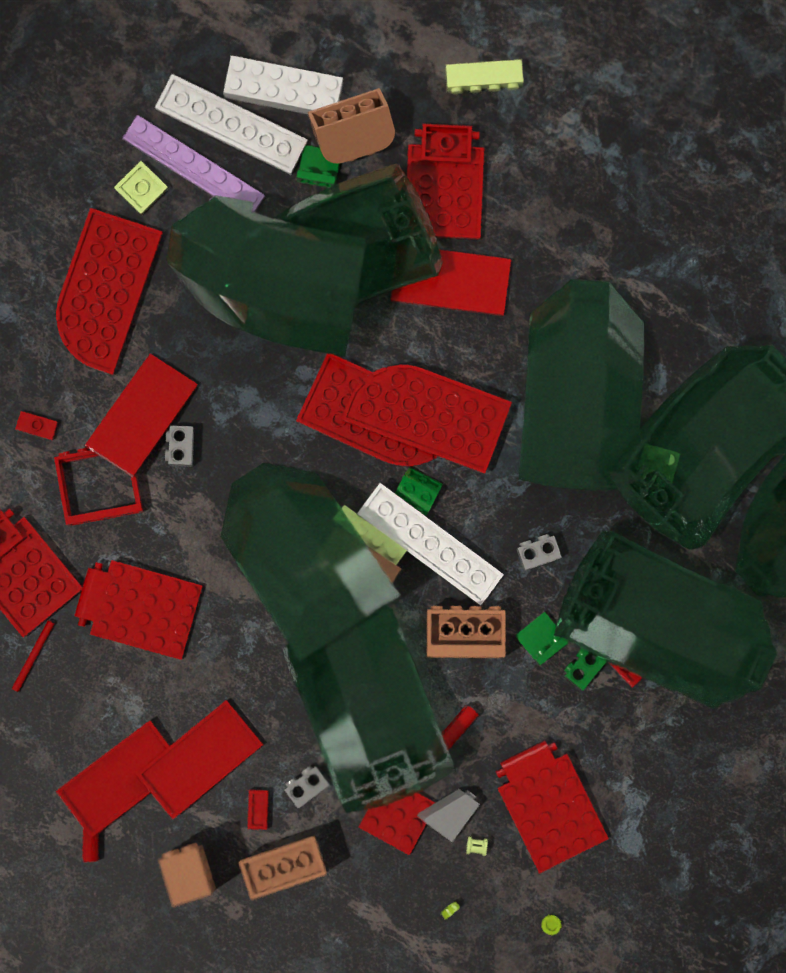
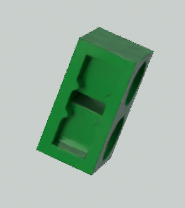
(589, 671)

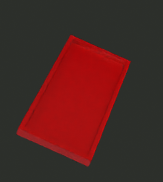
(463, 284)
(141, 415)
(199, 759)
(111, 783)

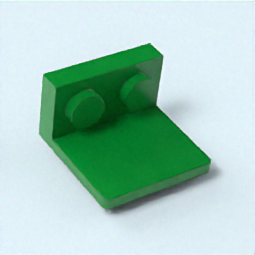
(316, 169)
(418, 490)
(539, 639)

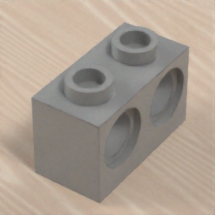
(185, 446)
(540, 556)
(309, 790)

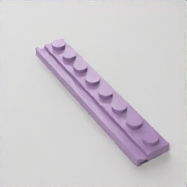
(189, 163)

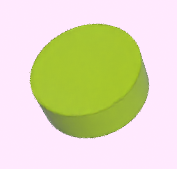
(449, 910)
(551, 925)

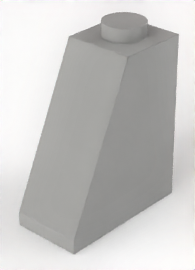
(450, 813)

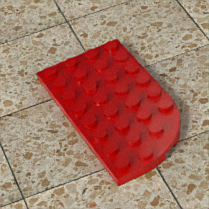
(104, 288)
(327, 403)
(429, 414)

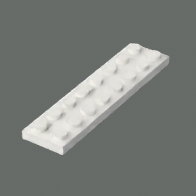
(231, 124)
(430, 544)

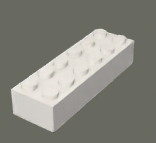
(280, 86)

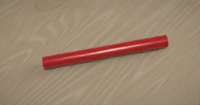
(33, 655)

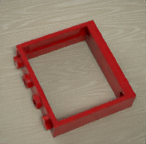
(70, 520)

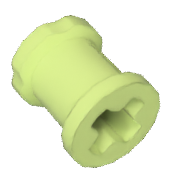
(477, 846)

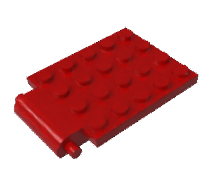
(448, 179)
(31, 576)
(138, 607)
(549, 806)

